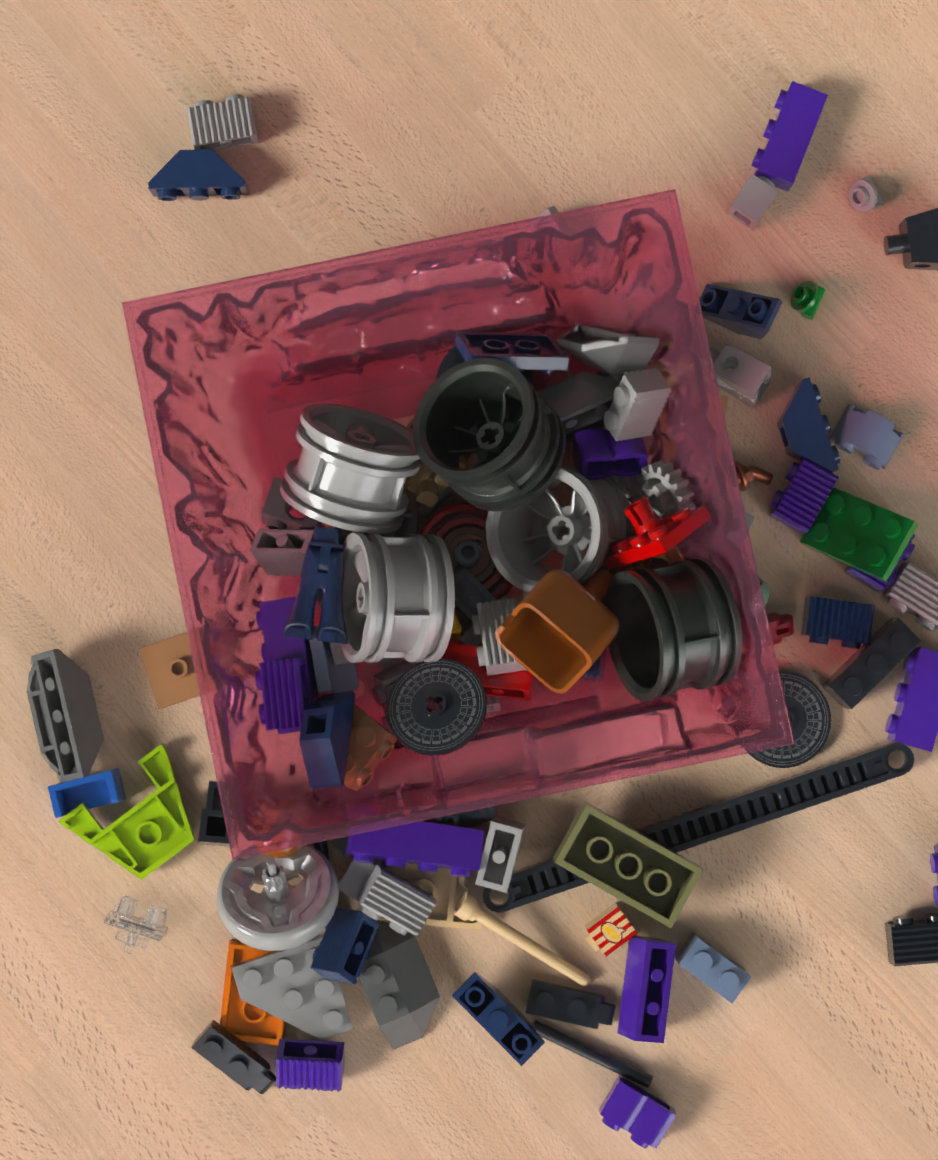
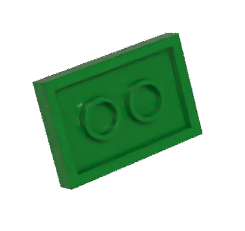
(859, 534)

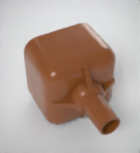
(560, 628)

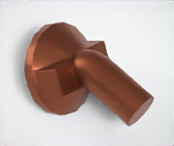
(748, 473)

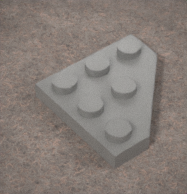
(293, 991)

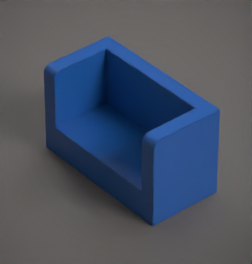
(92, 790)

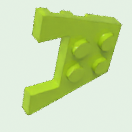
(148, 831)

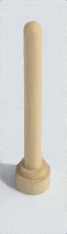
(469, 908)

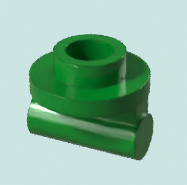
(807, 298)

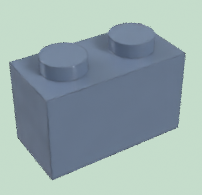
(712, 967)

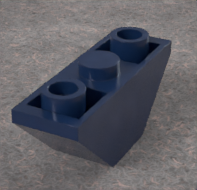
(198, 176)
(739, 310)
(806, 430)
(326, 738)
(499, 1017)

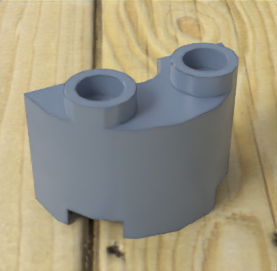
(868, 434)

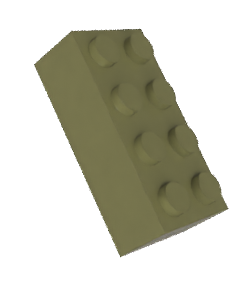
(627, 864)

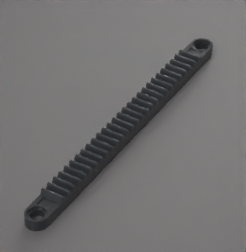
(726, 817)

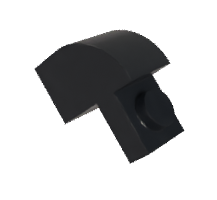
(212, 822)

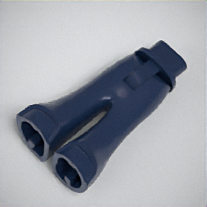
(320, 570)

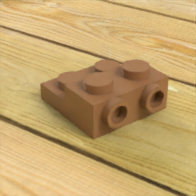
(367, 747)

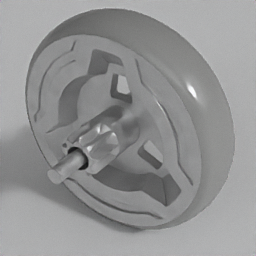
(281, 913)

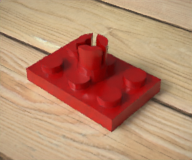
(653, 533)

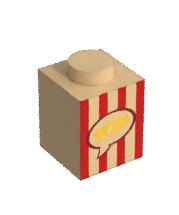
(609, 930)

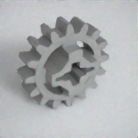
(664, 488)

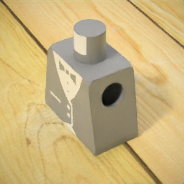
(747, 380)

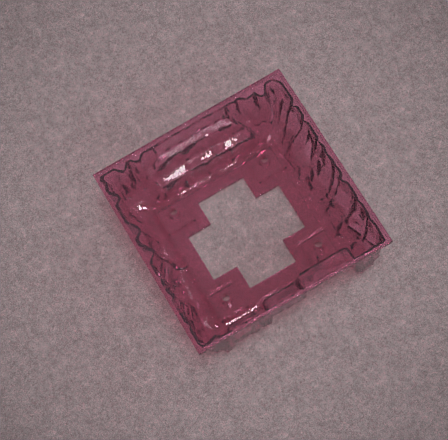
(222, 406)

